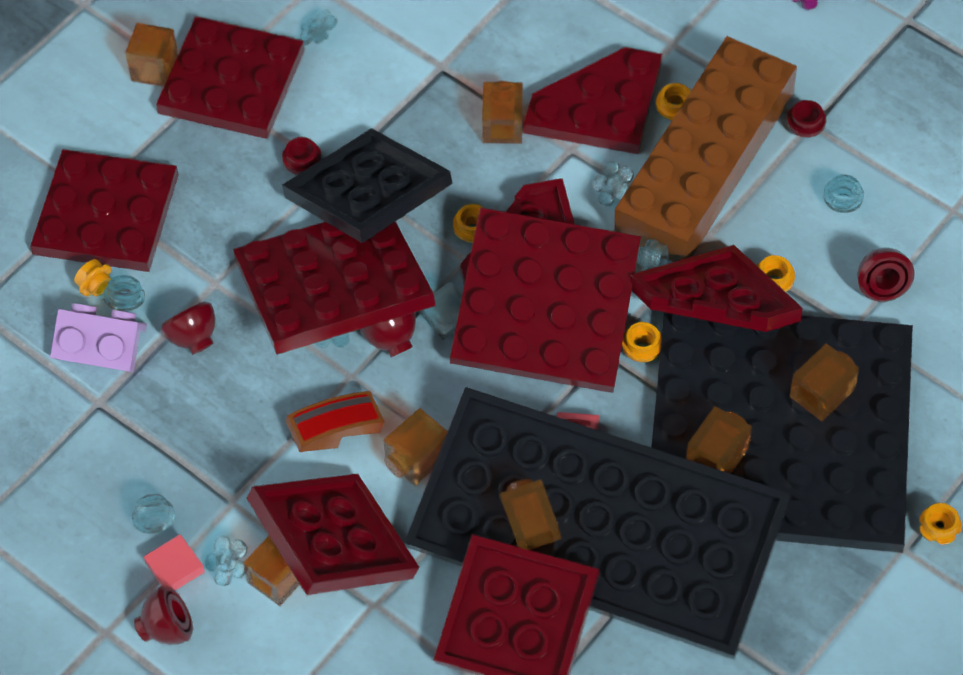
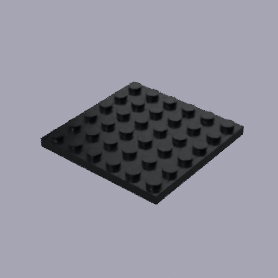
(840, 471)

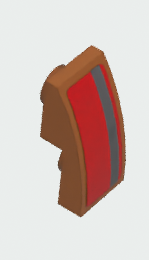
(327, 421)

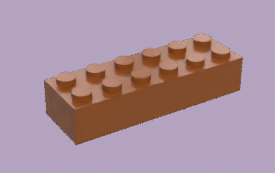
(706, 148)

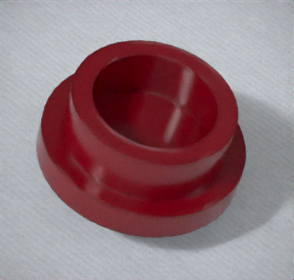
(806, 119)
(300, 155)

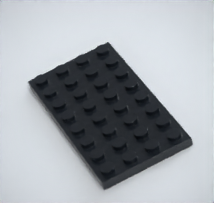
(670, 536)

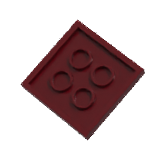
(230, 77)
(105, 210)
(332, 533)
(515, 612)

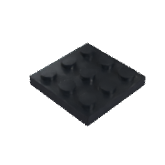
(367, 185)

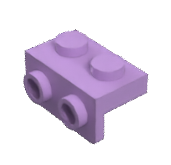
(97, 339)

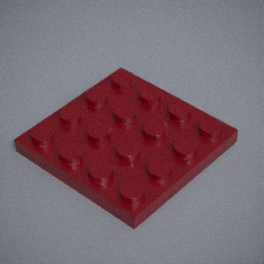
(329, 284)
(545, 300)

